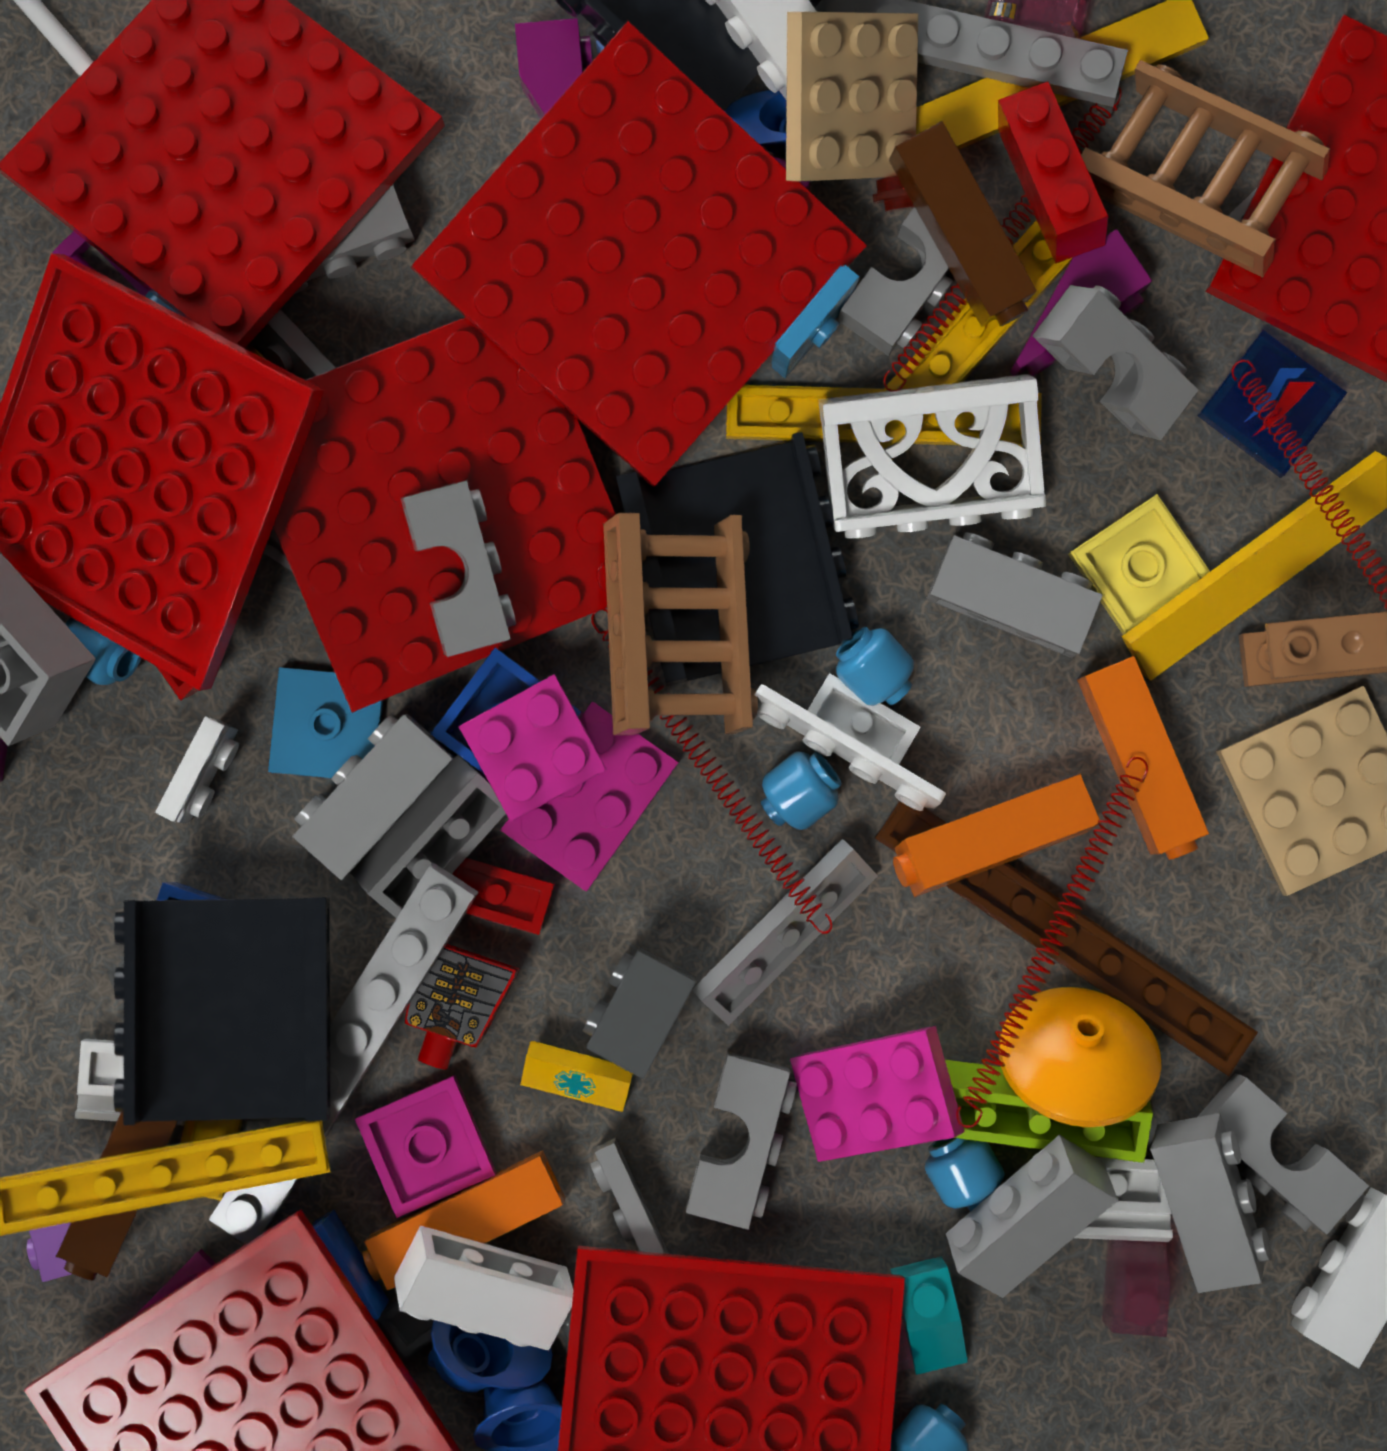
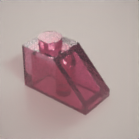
(1136, 1288)

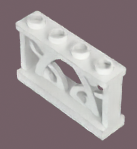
(986, 401)

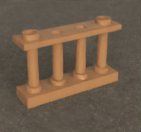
(1201, 218)
(1315, 649)
(634, 651)

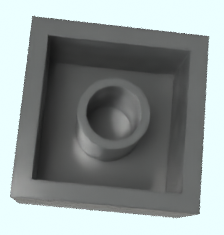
(641, 1011)

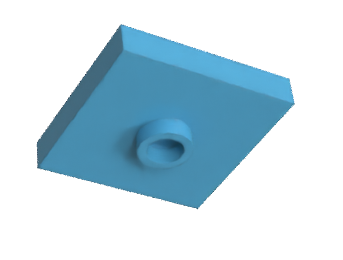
(815, 322)
(316, 726)

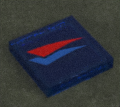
(1298, 388)

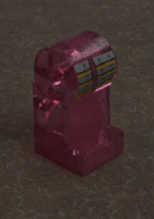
(1052, 16)

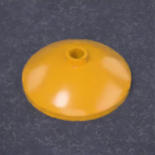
(1076, 1075)

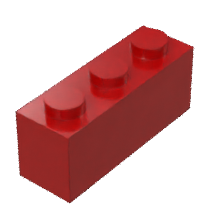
(1052, 172)

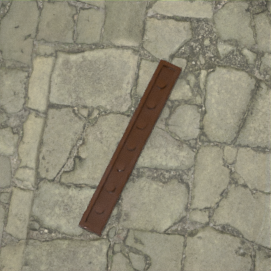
(1092, 953)

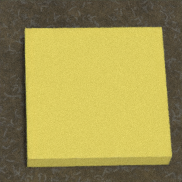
(1139, 563)

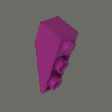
(550, 59)
(1107, 266)

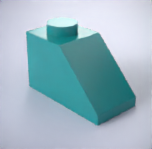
(931, 1316)

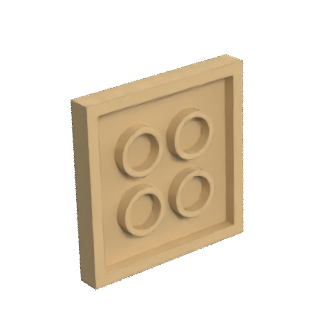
(849, 93)
(1315, 789)

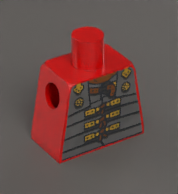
(458, 1002)

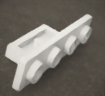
(862, 734)

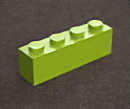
(1014, 1123)

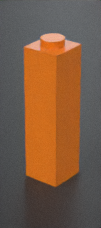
(1134, 729)
(995, 836)
(474, 1213)

